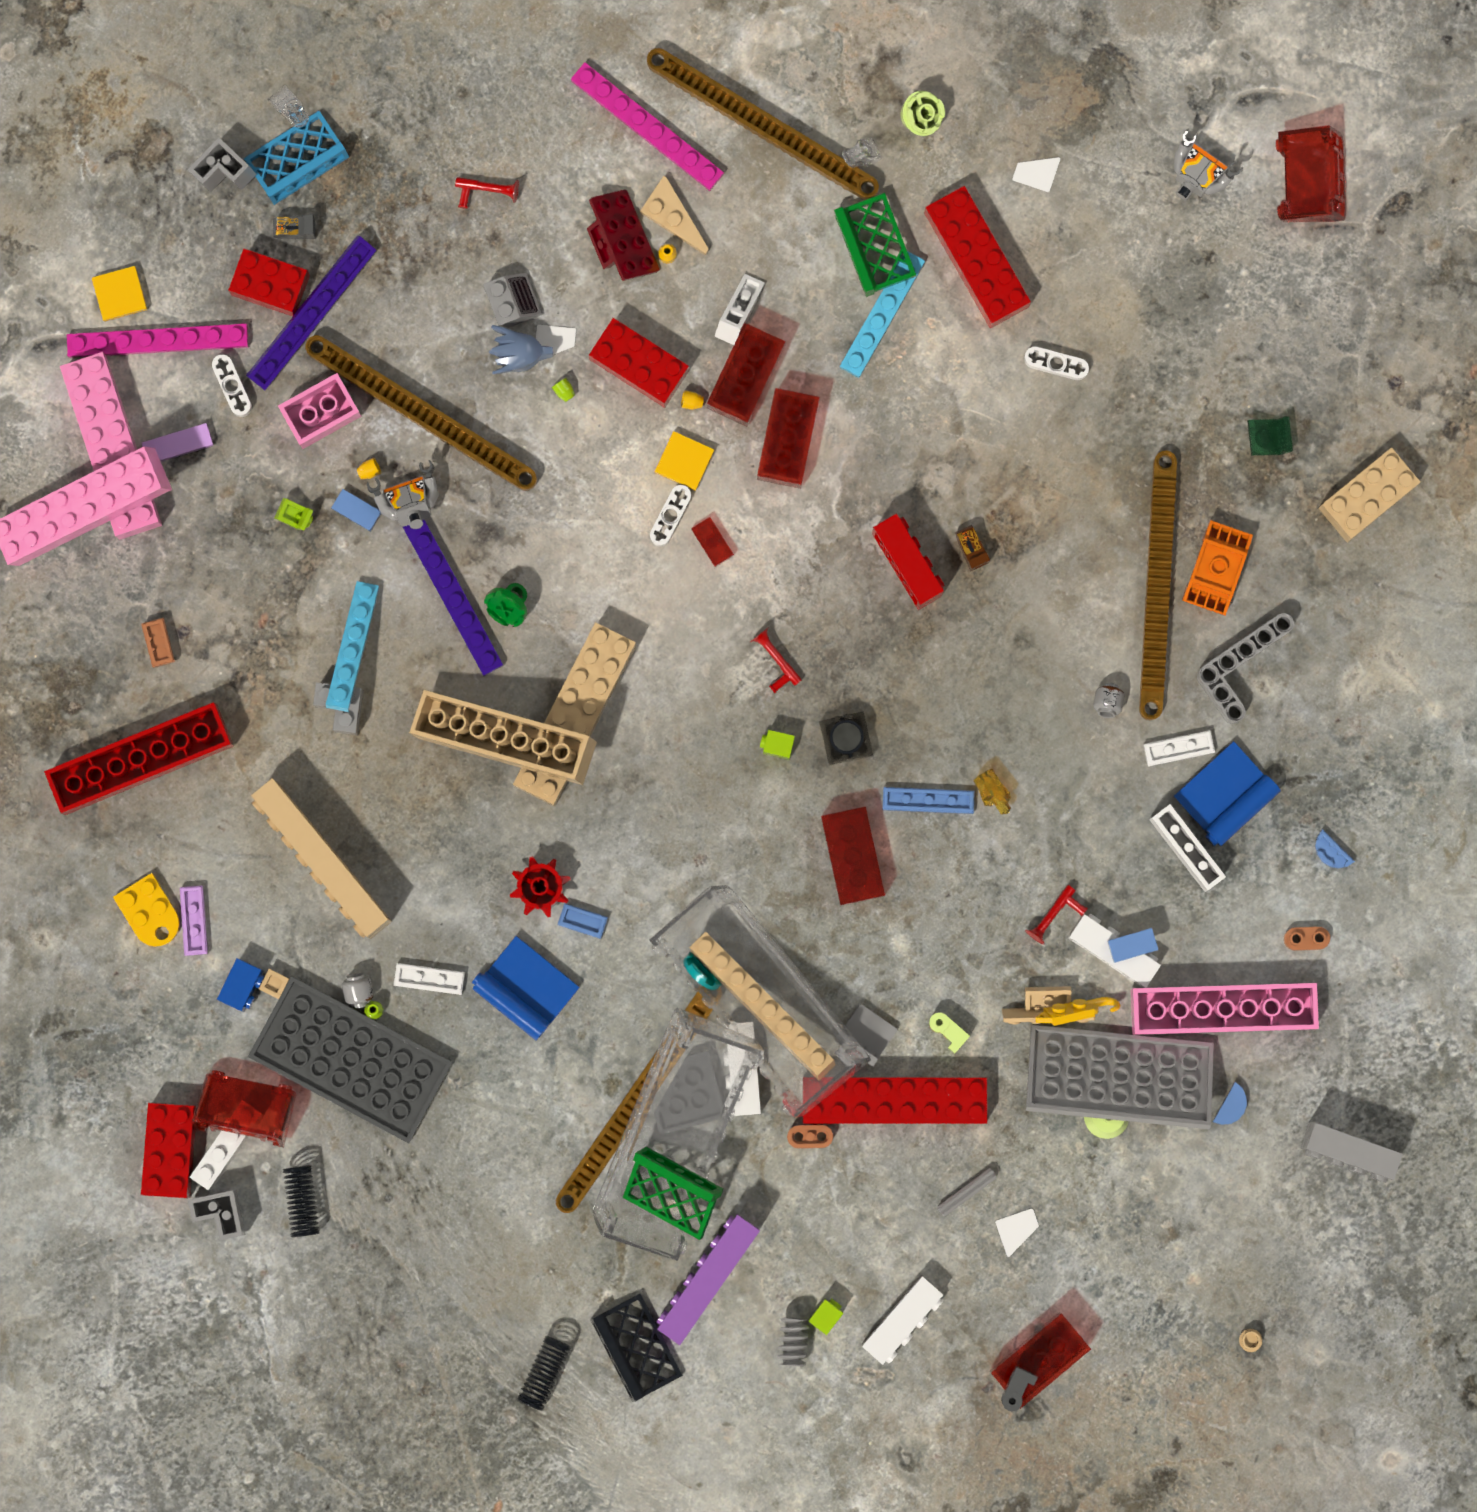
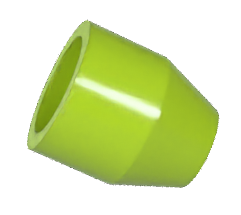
(564, 390)
(379, 1010)

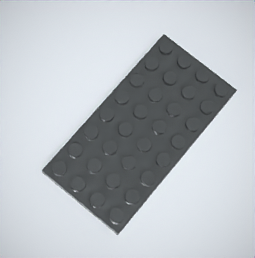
(350, 1059)

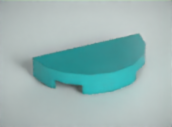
(700, 972)

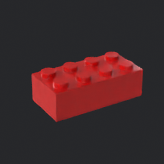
(638, 362)
(907, 561)
(168, 1151)

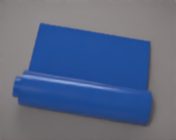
(1226, 794)
(525, 988)

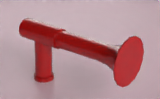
(467, 184)
(789, 673)
(1064, 898)

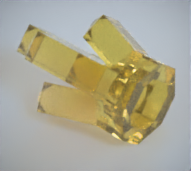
(993, 791)

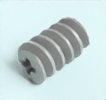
(793, 1342)

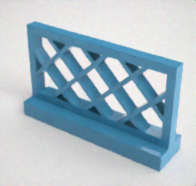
(302, 174)

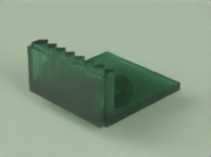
(1270, 436)

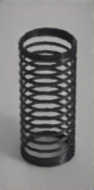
(300, 1171)
(534, 1403)

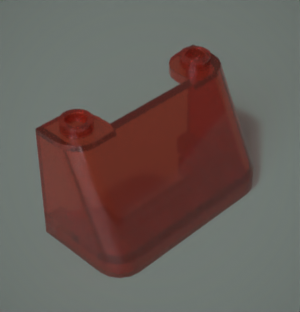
(1313, 175)
(244, 1108)

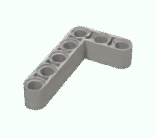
(1237, 660)

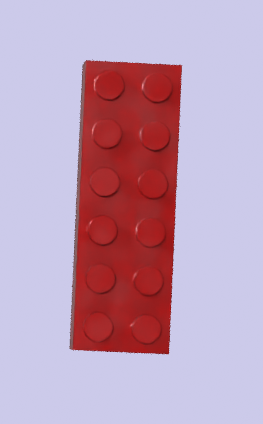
(977, 257)

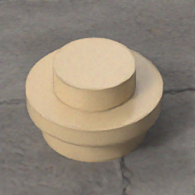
(1250, 1340)

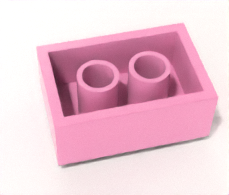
(319, 411)

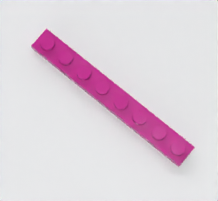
(647, 126)
(158, 340)

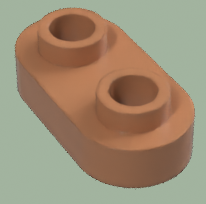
(1307, 938)
(810, 1136)

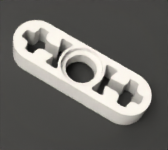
(1052, 354)
(231, 368)
(683, 503)

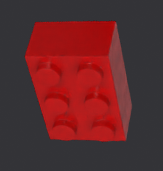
(269, 282)

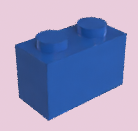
(241, 985)

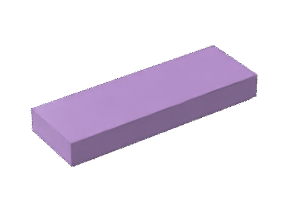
(181, 442)
(193, 920)

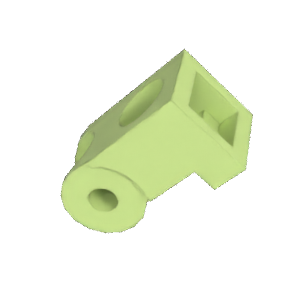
(950, 1030)

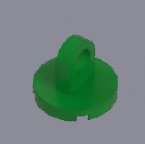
(507, 606)

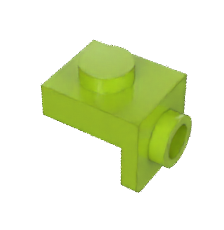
(294, 514)

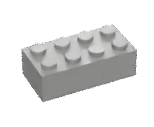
(1352, 1151)

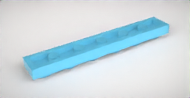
(879, 319)
(352, 646)

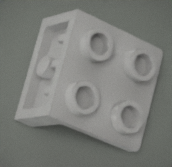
(870, 1031)

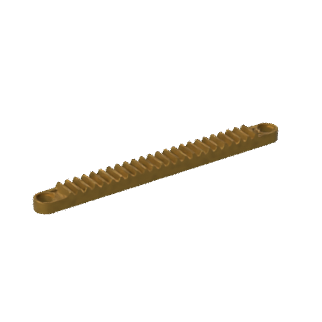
(762, 123)
(421, 412)
(1158, 585)
(610, 1137)

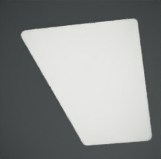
(1037, 173)
(557, 337)
(1016, 1229)

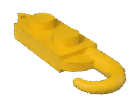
(1075, 1010)

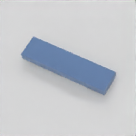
(928, 800)

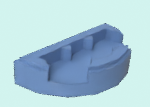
(1330, 852)
(1232, 1107)

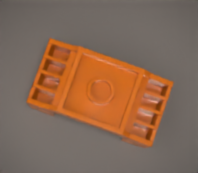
(1217, 567)

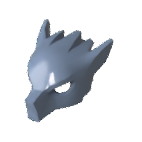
(517, 351)

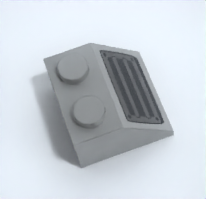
(512, 300)

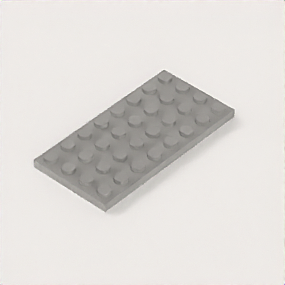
(1120, 1077)

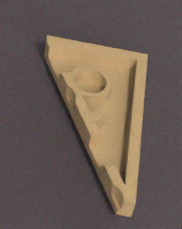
(669, 213)

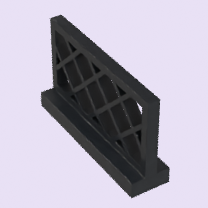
(618, 1357)

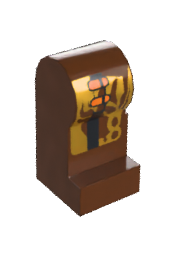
(972, 548)

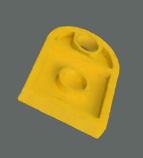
(147, 910)

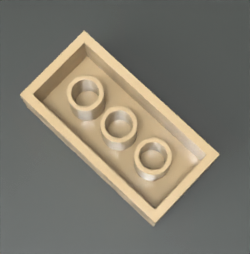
(1369, 495)

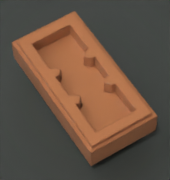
(158, 642)

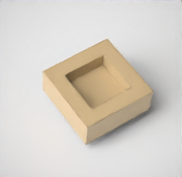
(273, 983)

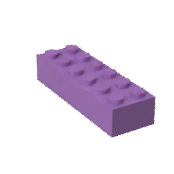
(708, 1279)

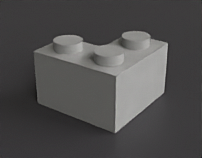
(221, 162)
(343, 721)
(224, 1209)

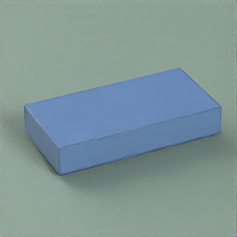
(356, 510)
(582, 921)
(1132, 945)

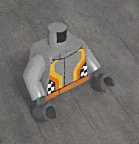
(1199, 170)
(408, 501)

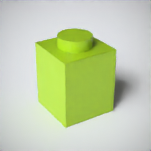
(777, 744)
(826, 1315)

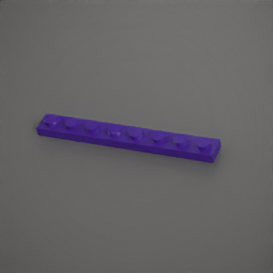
(311, 312)
(454, 598)

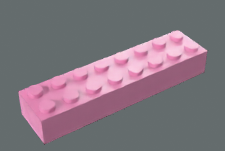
(105, 430)
(82, 506)
(1224, 1008)

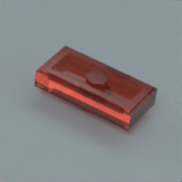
(712, 542)

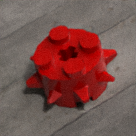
(527, 891)

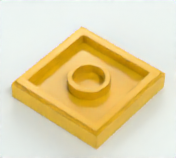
(119, 293)
(684, 461)

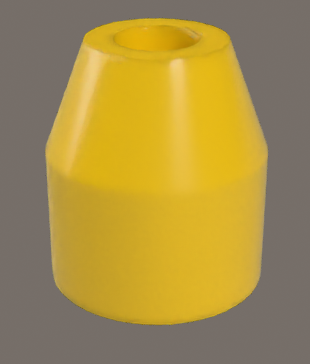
(667, 258)
(691, 400)
(369, 469)

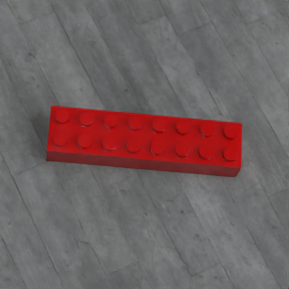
(138, 758)
(903, 1101)

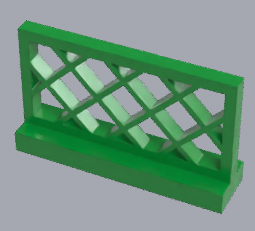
(856, 251)
(678, 1175)

